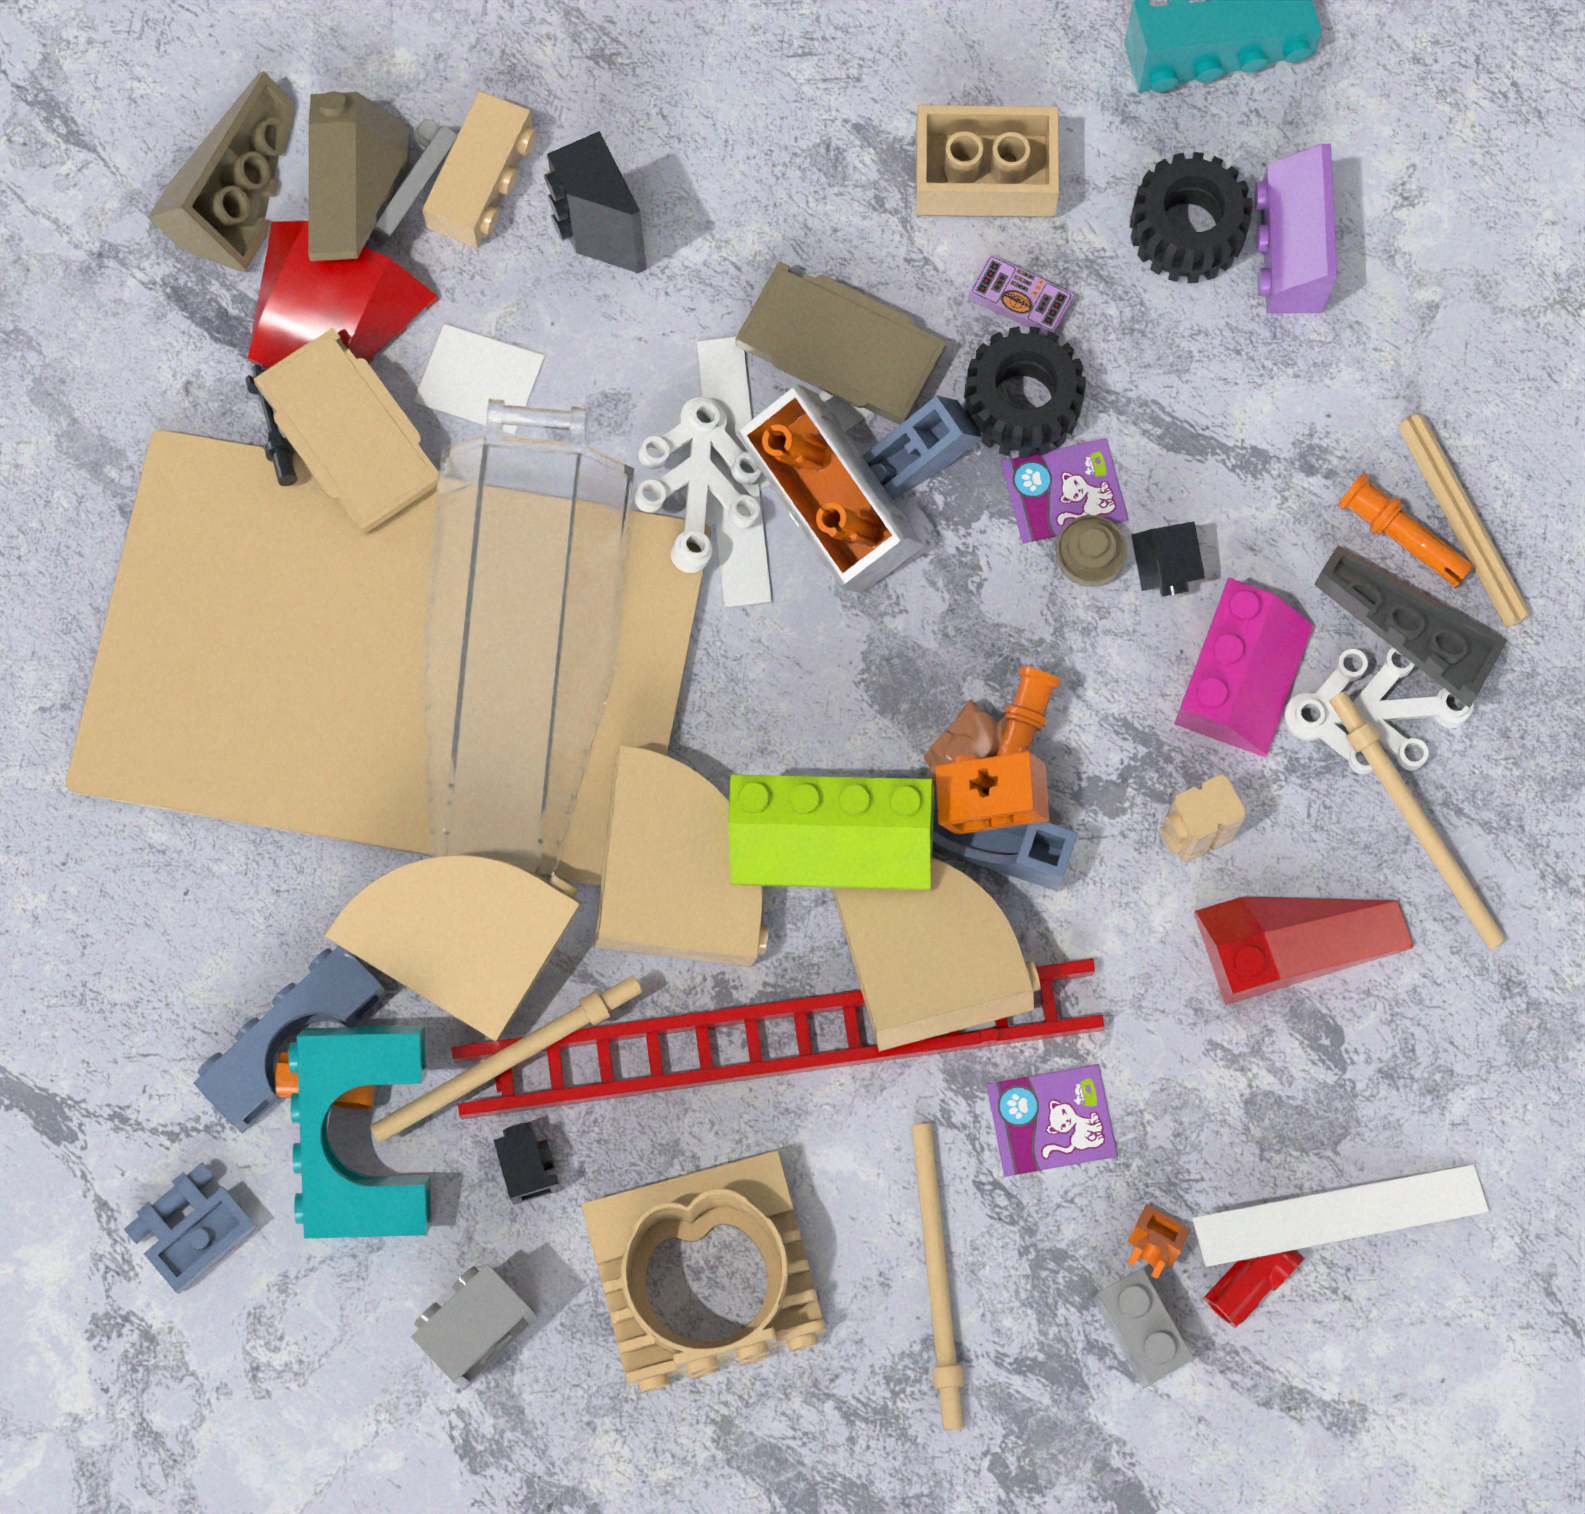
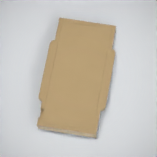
(348, 430)

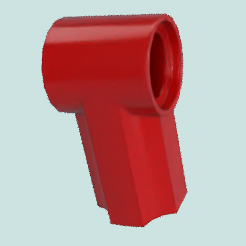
(1248, 1283)

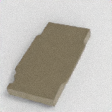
(841, 342)

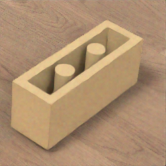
(479, 170)

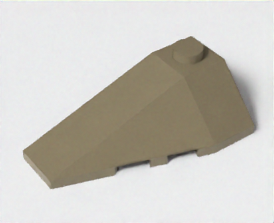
(352, 170)
(224, 188)

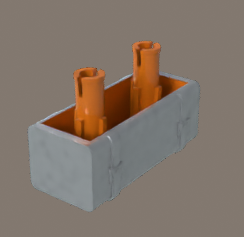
(829, 489)

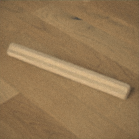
(1464, 520)

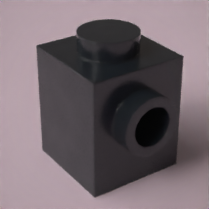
(1168, 558)

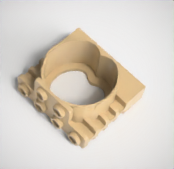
(634, 1223)

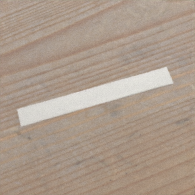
(739, 549)
(1339, 1215)

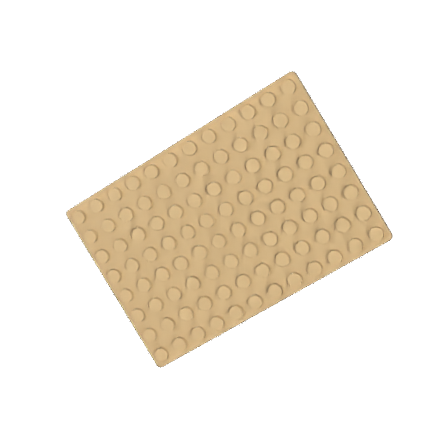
(277, 658)

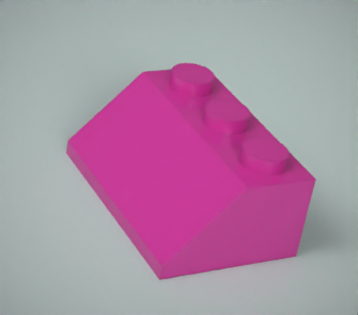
(1245, 668)

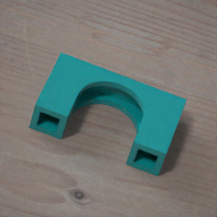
(334, 1196)

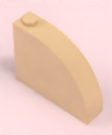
(670, 868)
(461, 933)
(934, 957)

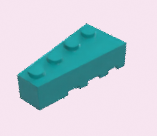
(1215, 38)

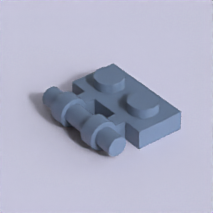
(200, 1237)

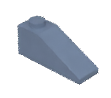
(922, 445)

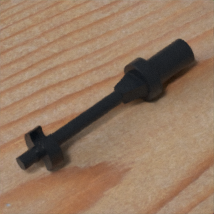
(278, 447)

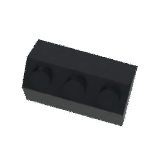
(595, 204)

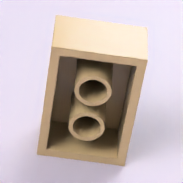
(986, 160)

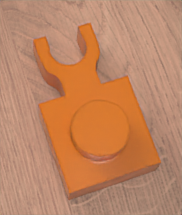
(1157, 1239)

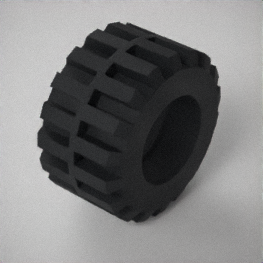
(1199, 184)
(1031, 357)

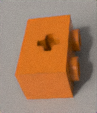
(1015, 801)

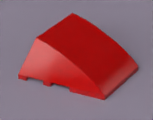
(301, 298)

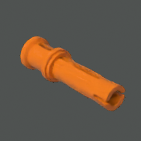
(1386, 516)
(1028, 708)

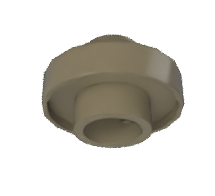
(1090, 550)

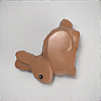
(971, 734)

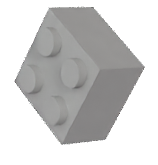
(472, 1325)

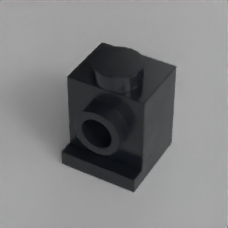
(525, 1164)

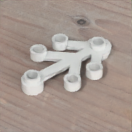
(700, 475)
(1371, 710)

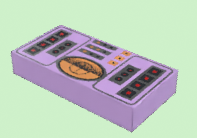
(1020, 295)

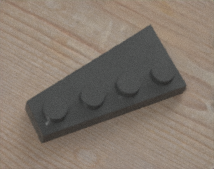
(1420, 628)

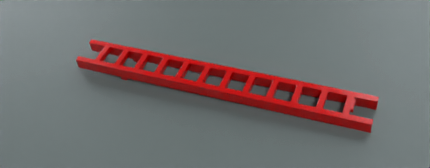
(756, 1069)

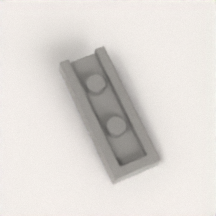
(437, 142)

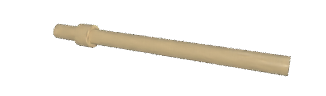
(1365, 738)
(592, 1009)
(947, 1375)

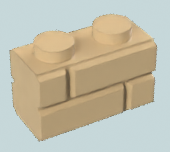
(1202, 819)

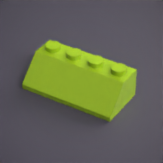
(831, 832)

